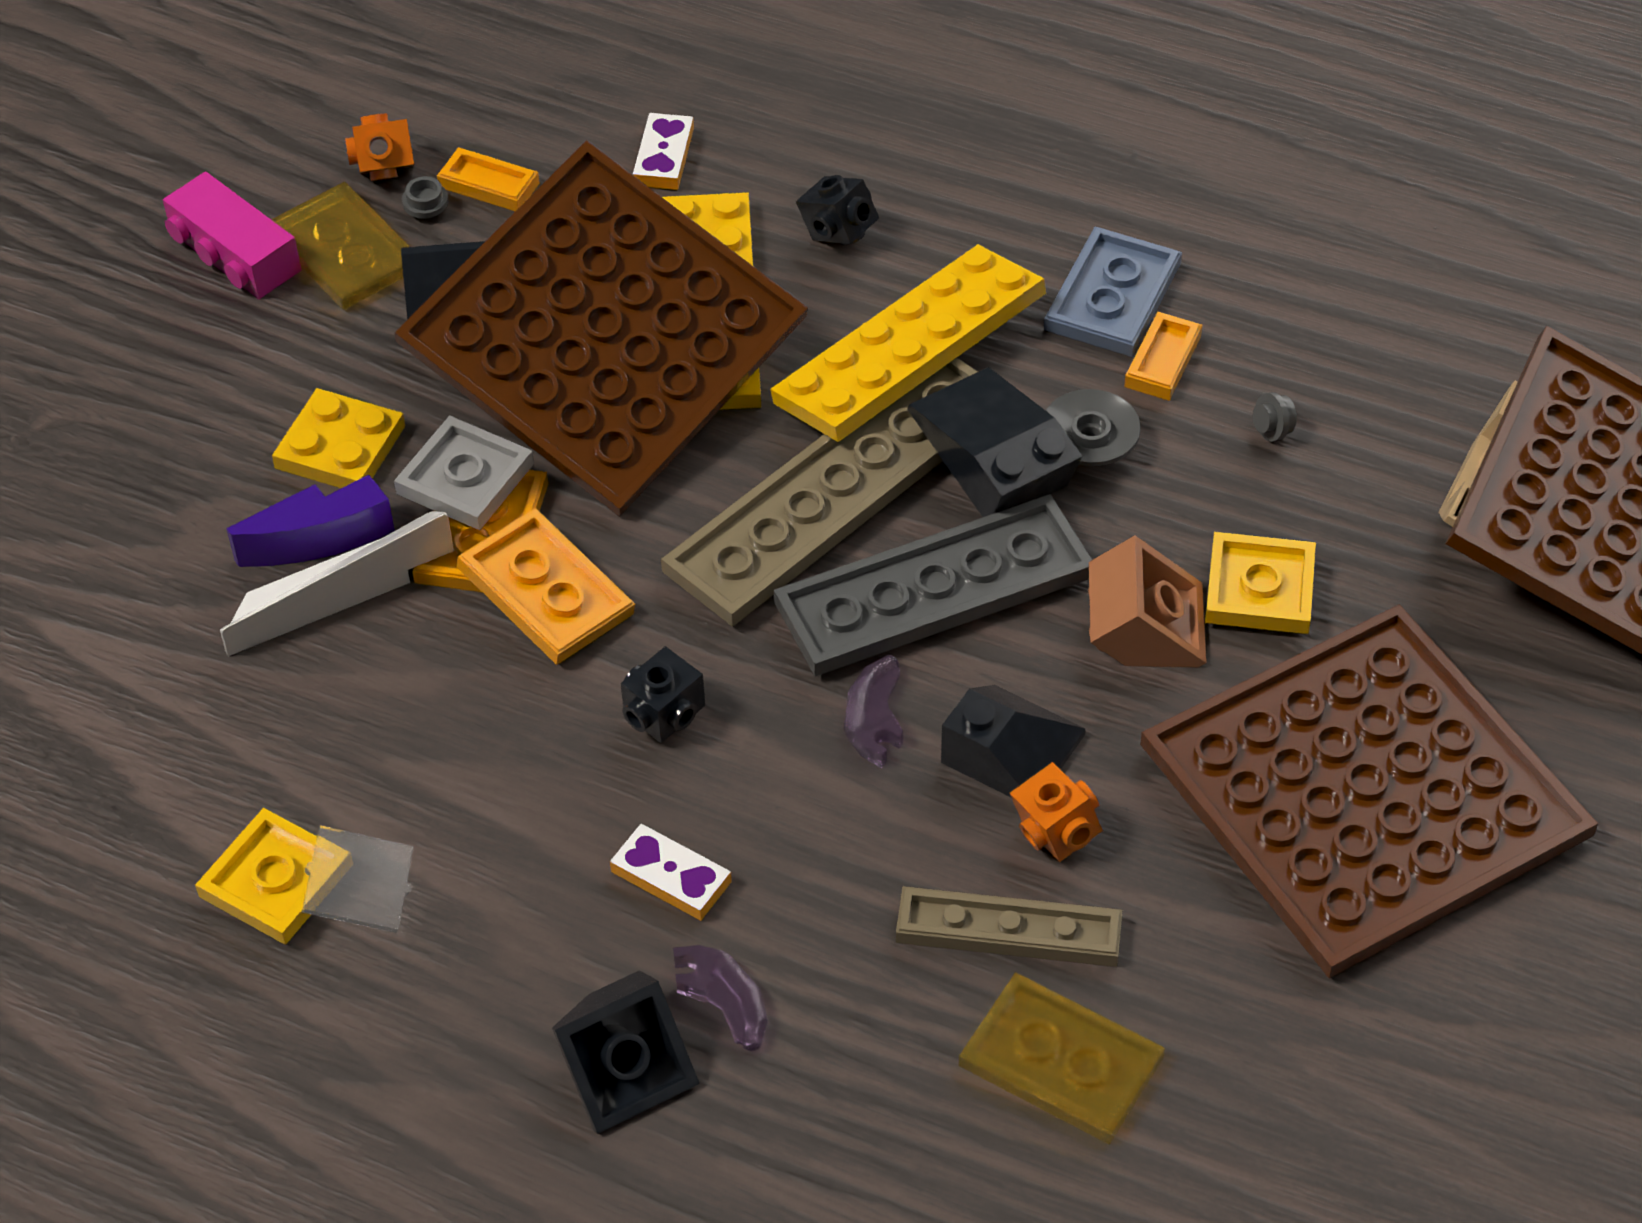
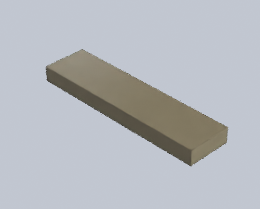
(1009, 926)

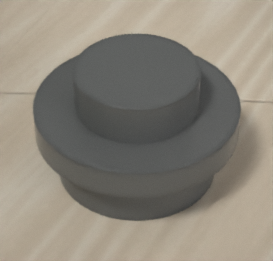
(424, 197)
(1274, 416)

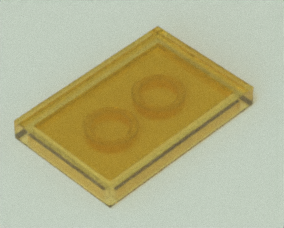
(344, 245)
(1062, 1057)

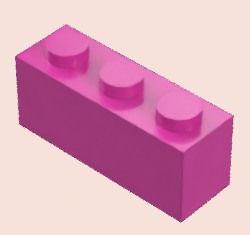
(231, 235)

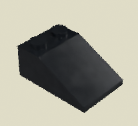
(996, 441)

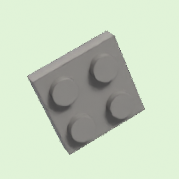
(464, 472)

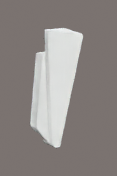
(337, 583)

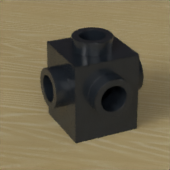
(838, 210)
(662, 695)

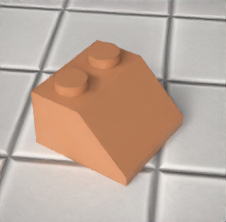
(1145, 608)

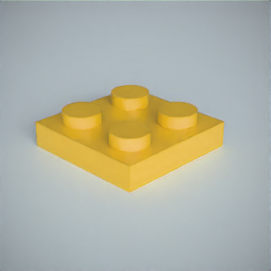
(338, 439)
(1261, 582)
(263, 876)

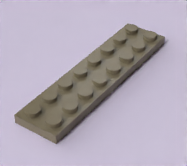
(806, 507)

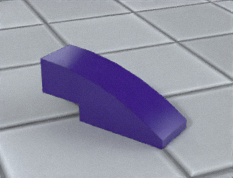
(312, 525)

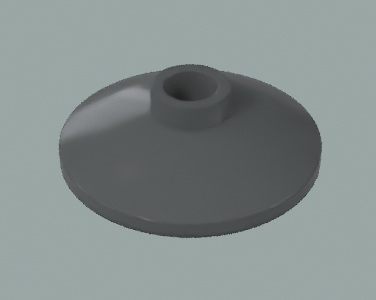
(1098, 424)

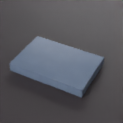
(1113, 291)

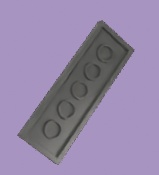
(932, 584)

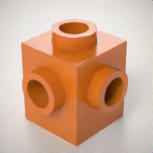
(380, 128)
(1056, 812)

